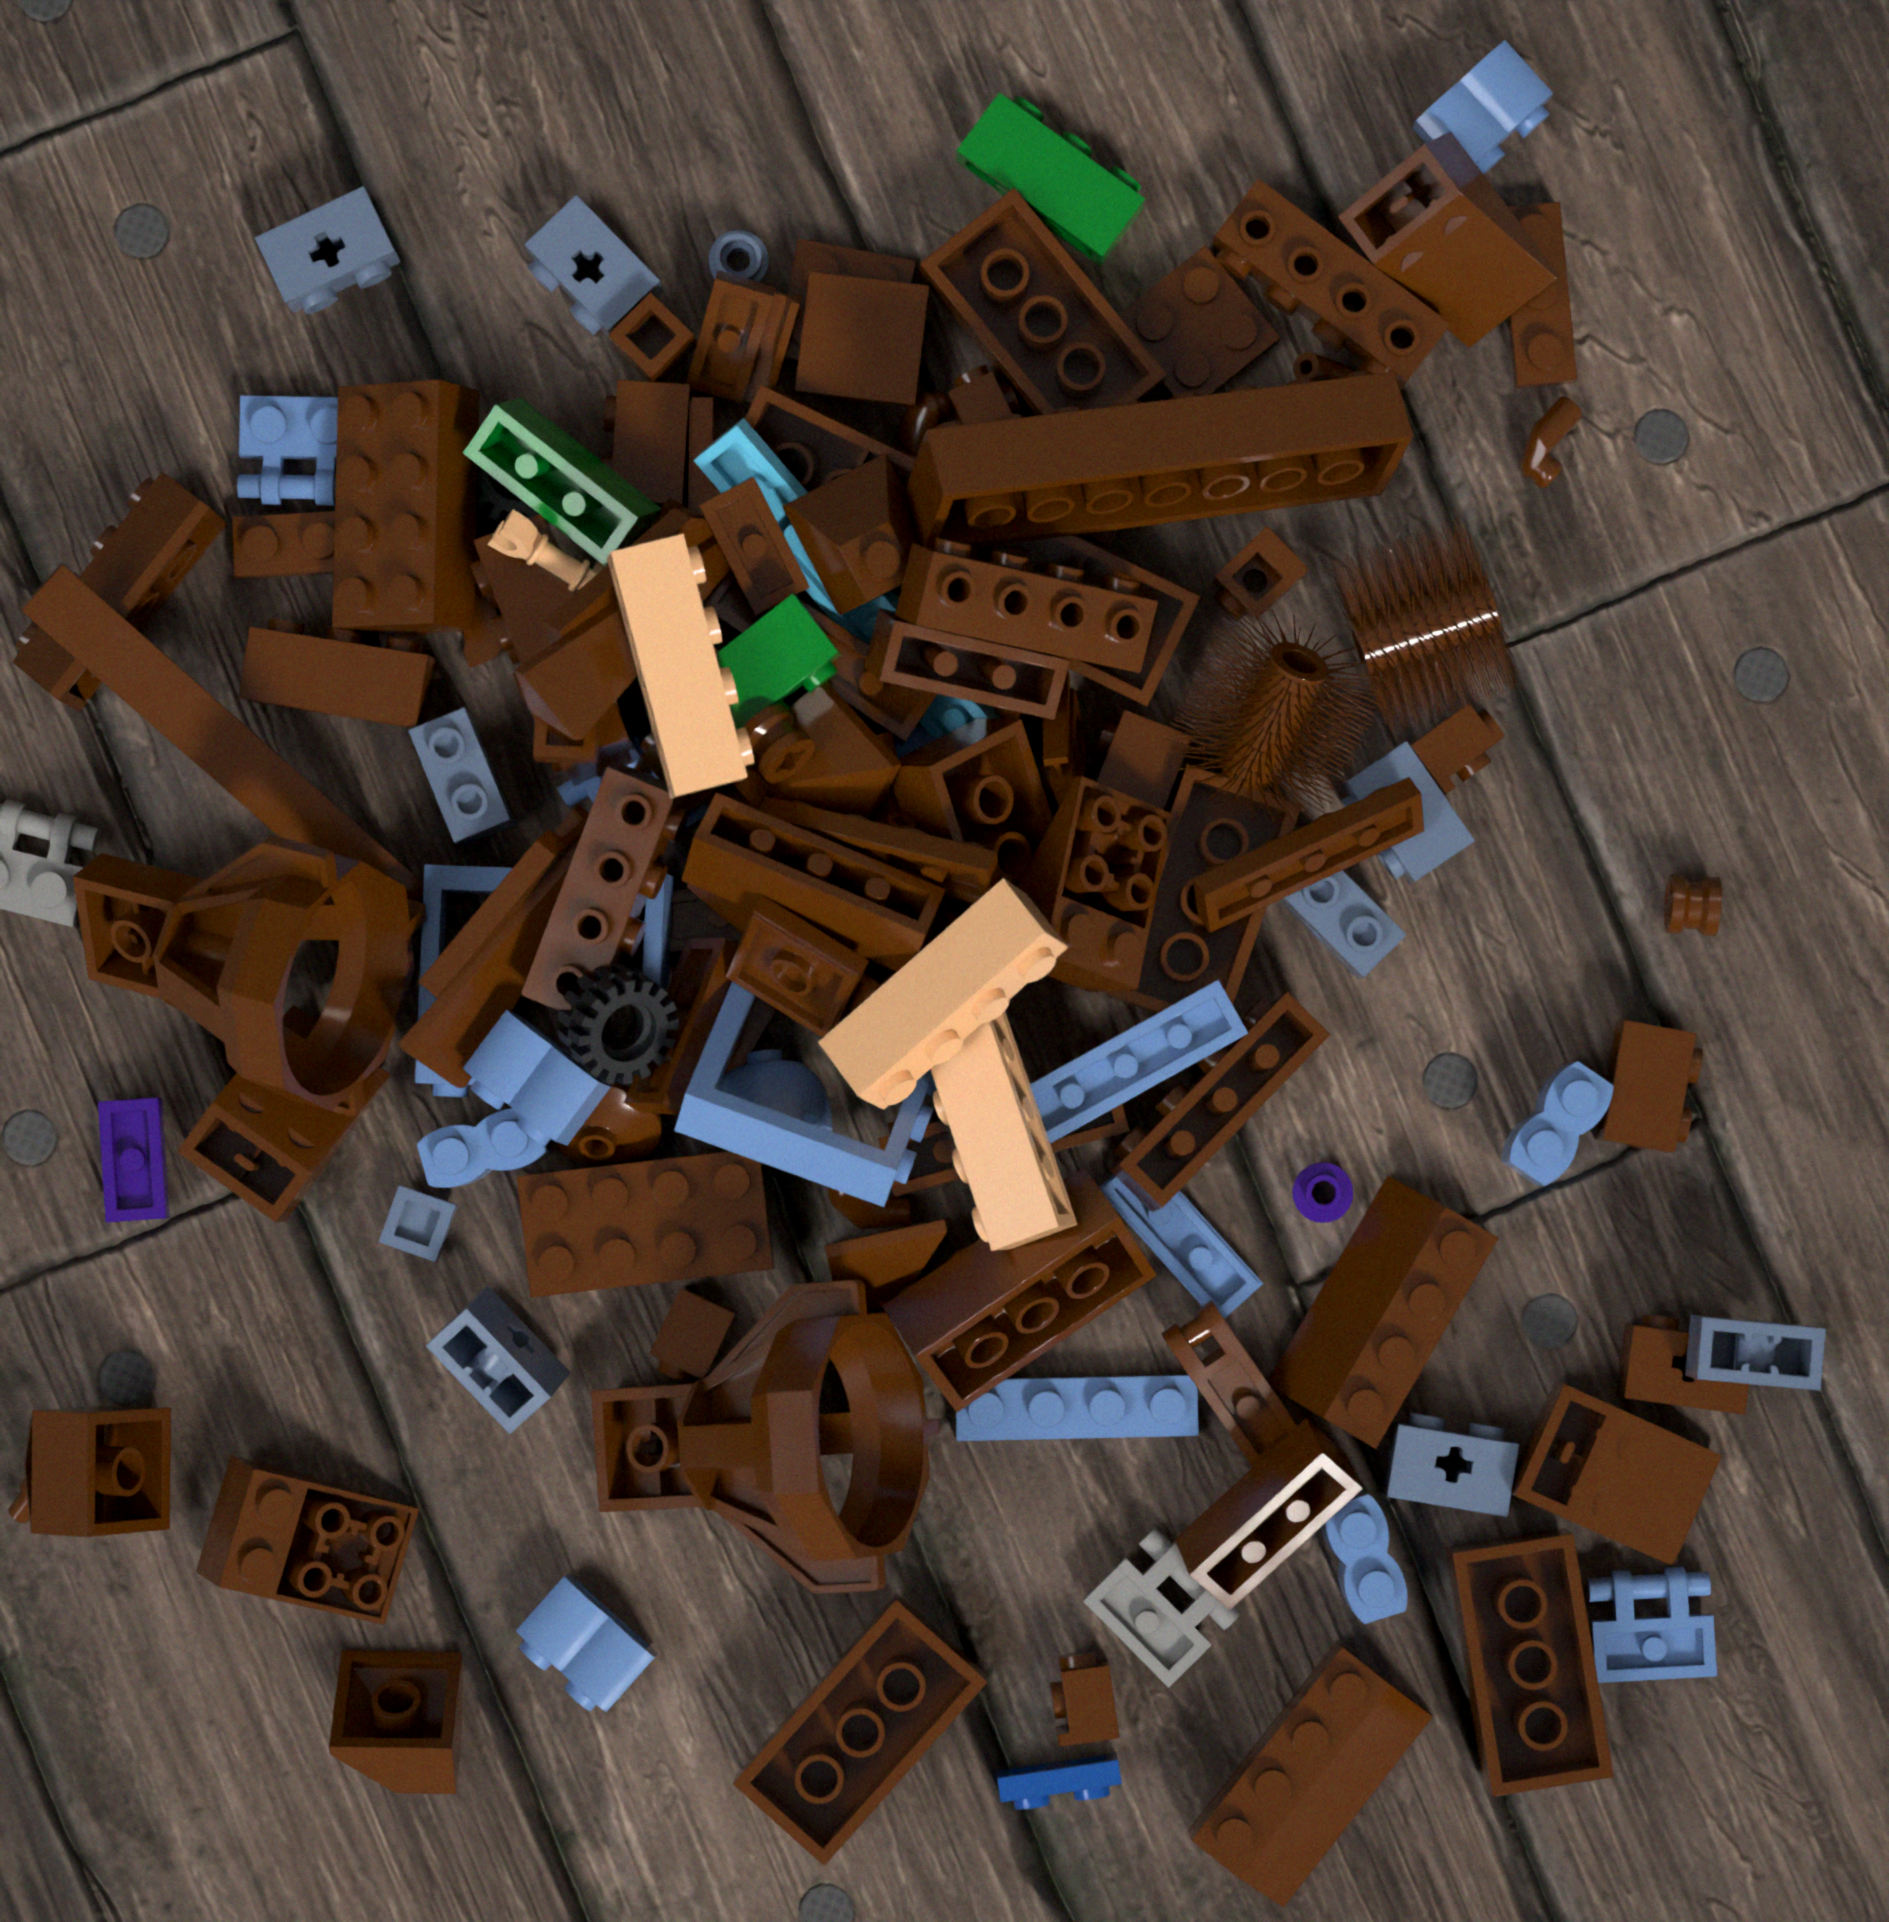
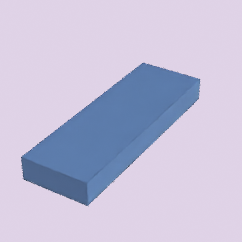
(1187, 1247)

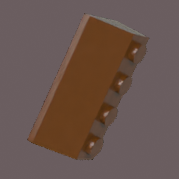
(133, 572)
(1382, 1311)
(1308, 1775)

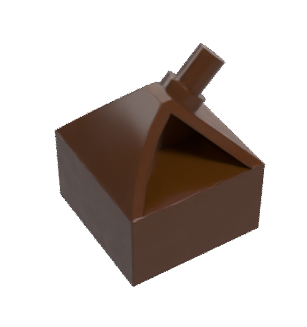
(96, 1471)

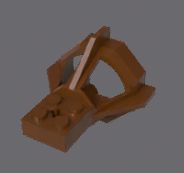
(228, 948)
(754, 1439)

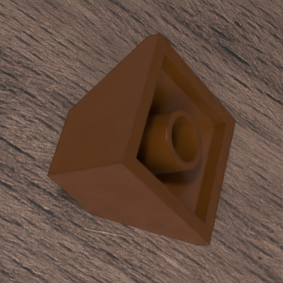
(856, 533)
(849, 763)
(885, 1259)
(400, 1718)

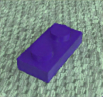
(133, 1159)

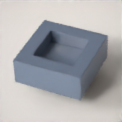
(418, 1223)

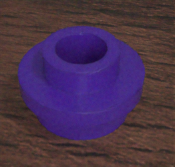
(1303, 1188)

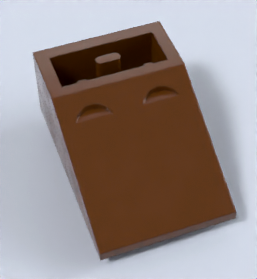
(1449, 239)
(1099, 883)
(268, 1144)
(1614, 1473)
(306, 1541)

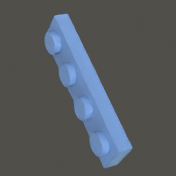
(1136, 1060)
(1082, 1408)

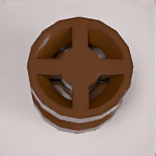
(778, 744)
(1692, 905)

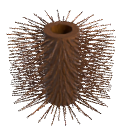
(1424, 624)
(1273, 715)

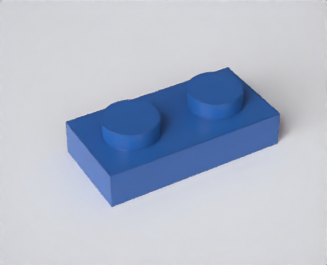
(1084, 1776)

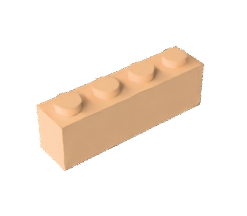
(678, 665)
(943, 995)
(1001, 1140)

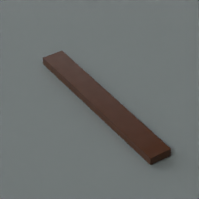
(201, 724)

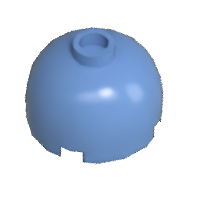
(780, 1086)

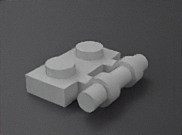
(35, 883)
(1147, 1619)

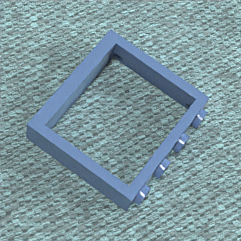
(484, 880)
(787, 1141)

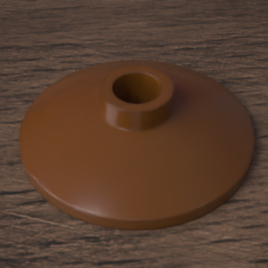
(614, 1133)

